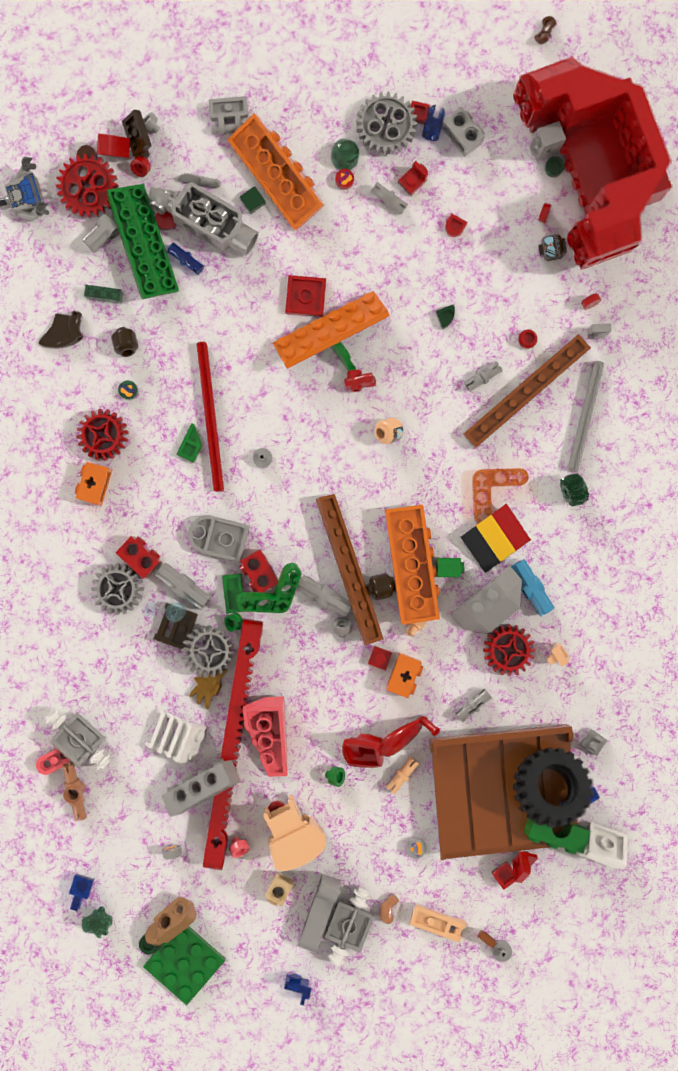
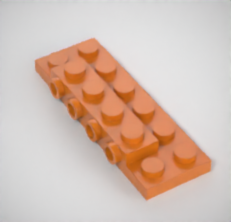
(276, 171)
(412, 564)

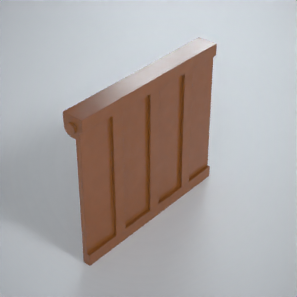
(477, 791)

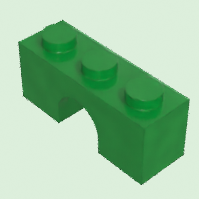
(572, 837)

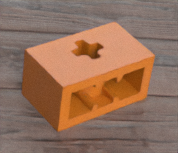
(95, 473)
(396, 683)

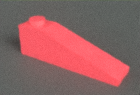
(267, 727)

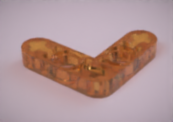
(491, 482)

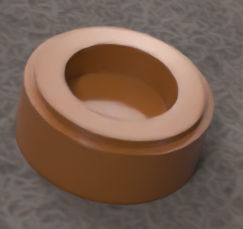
(485, 937)

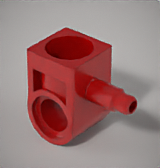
(113, 146)

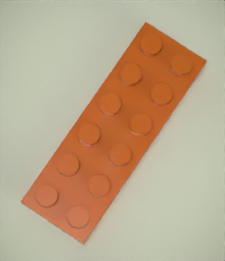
(330, 329)

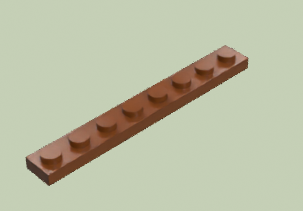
(526, 391)
(349, 569)

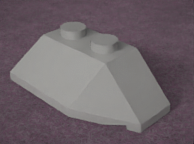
(491, 603)

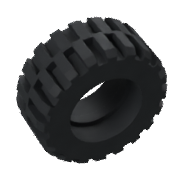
(577, 787)

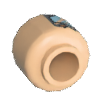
(389, 430)

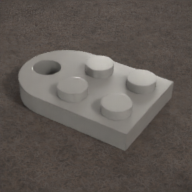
(220, 537)

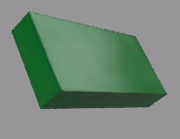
(232, 587)

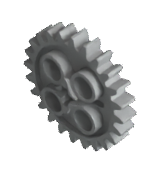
(402, 128)

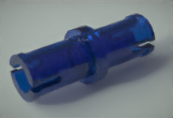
(185, 258)

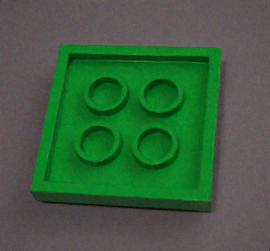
(184, 964)

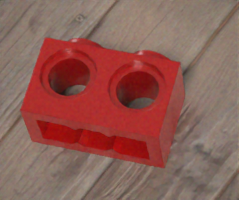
(136, 561)
(263, 570)

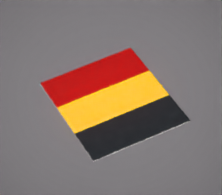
(495, 538)

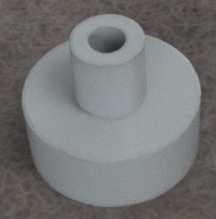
(150, 122)
(266, 461)
(342, 626)
(502, 951)

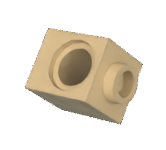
(282, 881)

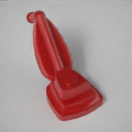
(369, 750)

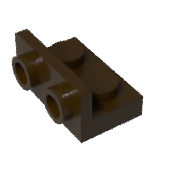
(136, 131)

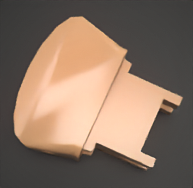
(292, 838)

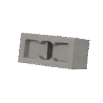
(458, 134)

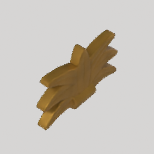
(207, 688)

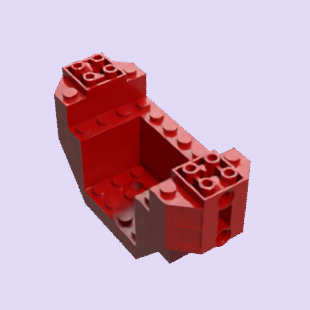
(608, 149)

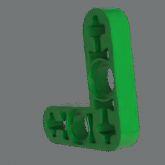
(281, 599)

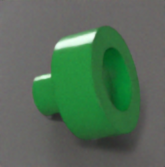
(335, 776)

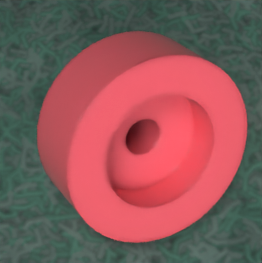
(239, 847)

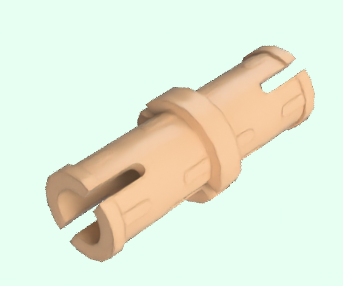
(402, 775)

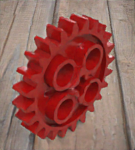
(71, 178)

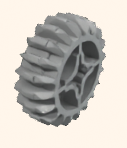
(107, 575)
(206, 660)

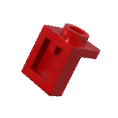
(414, 178)
(522, 865)

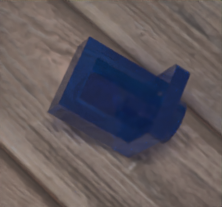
(298, 984)

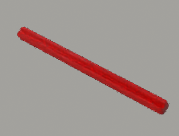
(210, 417)

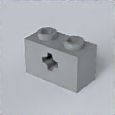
(547, 141)

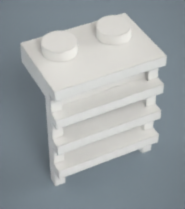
(185, 740)

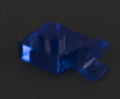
(81, 890)

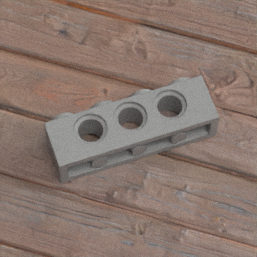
(226, 778)

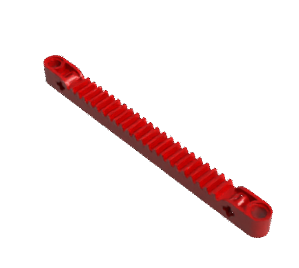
(250, 634)

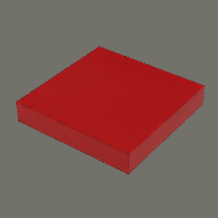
(305, 296)

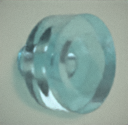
(178, 608)

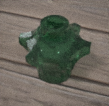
(97, 922)

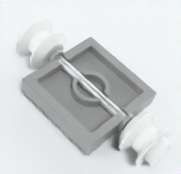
(77, 739)
(349, 926)

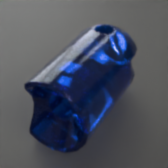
(433, 125)

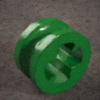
(233, 626)

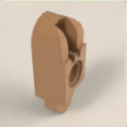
(180, 913)

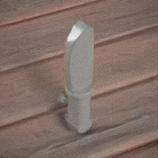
(187, 177)

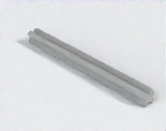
(586, 416)

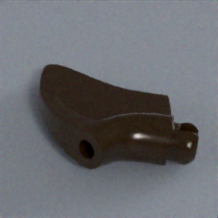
(63, 332)

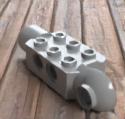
(206, 217)

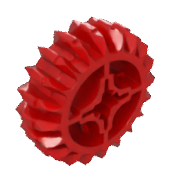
(106, 428)
(510, 641)

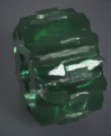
(574, 489)

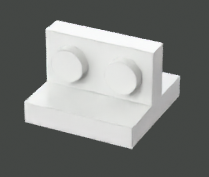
(606, 846)

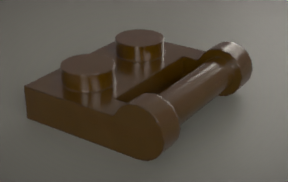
(179, 630)

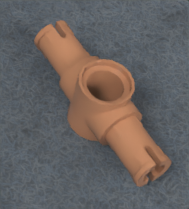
(73, 799)

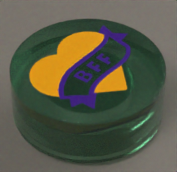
(128, 390)

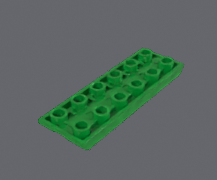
(142, 241)

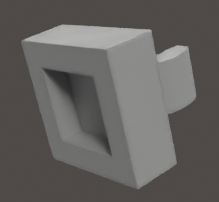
(593, 742)

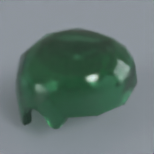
(344, 154)

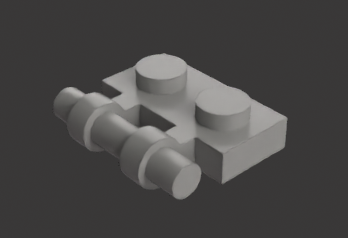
(227, 109)

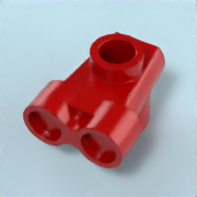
(356, 381)

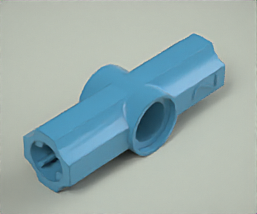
(533, 588)

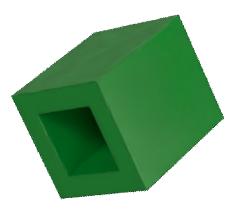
(449, 567)

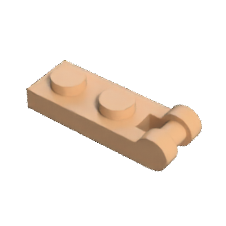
(437, 922)

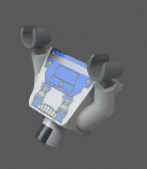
(25, 193)

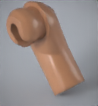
(386, 909)

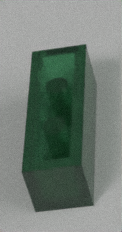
(103, 294)

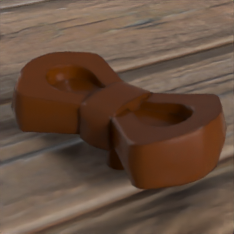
(548, 24)

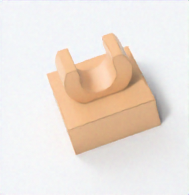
(558, 654)

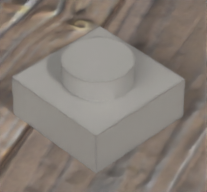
(599, 330)

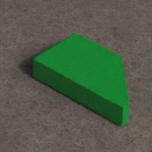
(343, 355)
(190, 445)

